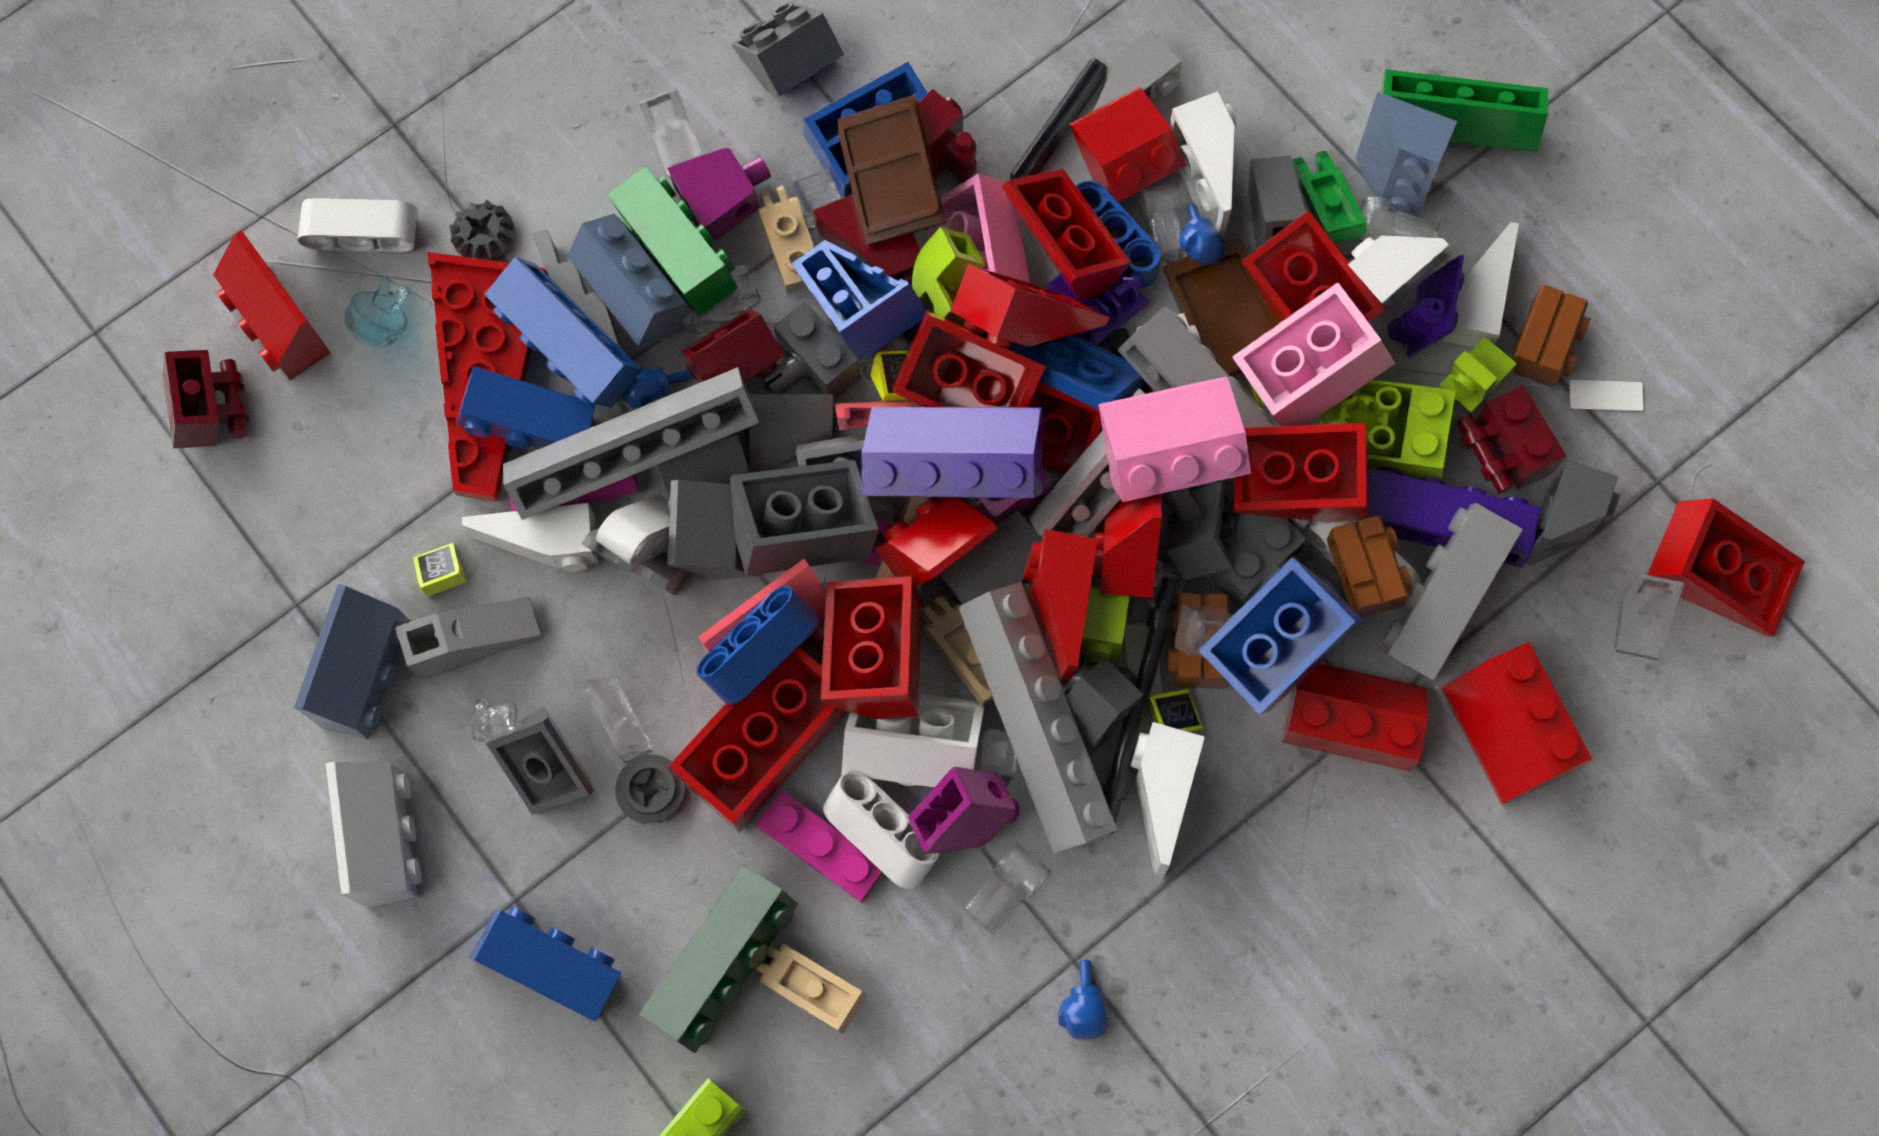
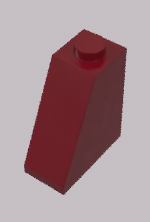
(841, 226)

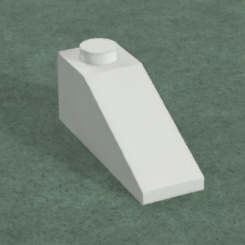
(1484, 293)
(547, 537)

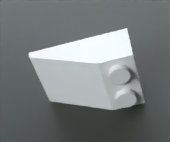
(1207, 145)
(1163, 783)

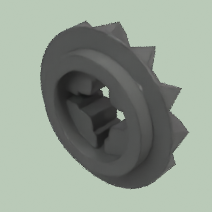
(482, 246)
(639, 773)

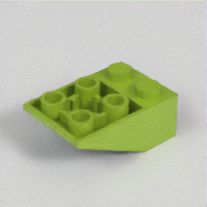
(1404, 425)

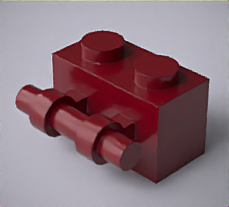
(945, 138)
(738, 343)
(192, 400)
(1518, 437)

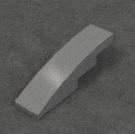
(571, 282)

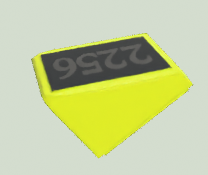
(884, 372)
(439, 570)
(1175, 710)

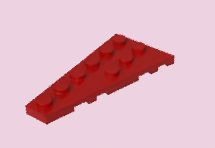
(468, 338)

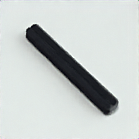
(1058, 122)

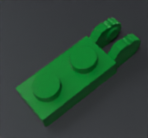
(1330, 199)

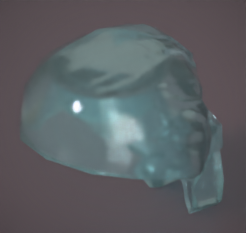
(376, 315)

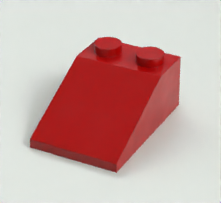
(1301, 266)
(1019, 309)
(964, 369)
(1306, 473)
(1727, 565)
(1059, 594)

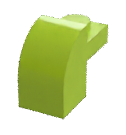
(941, 270)
(1478, 375)

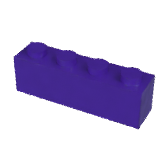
(1425, 507)

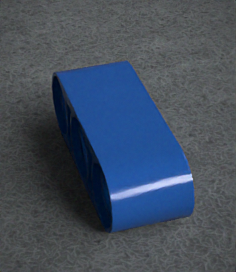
(1135, 242)
(757, 645)

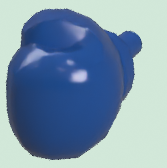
(1201, 239)
(651, 386)
(1084, 1010)

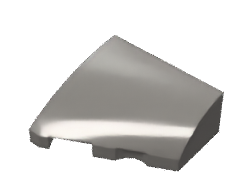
(653, 570)

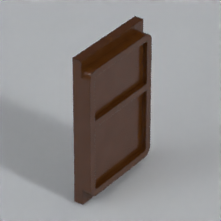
(890, 171)
(1221, 303)

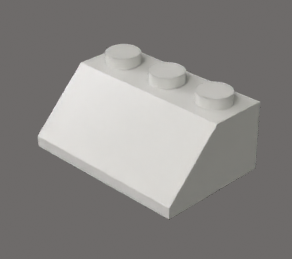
(1398, 264)
(915, 747)
(373, 832)

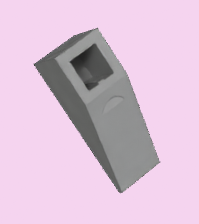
(1143, 64)
(466, 635)

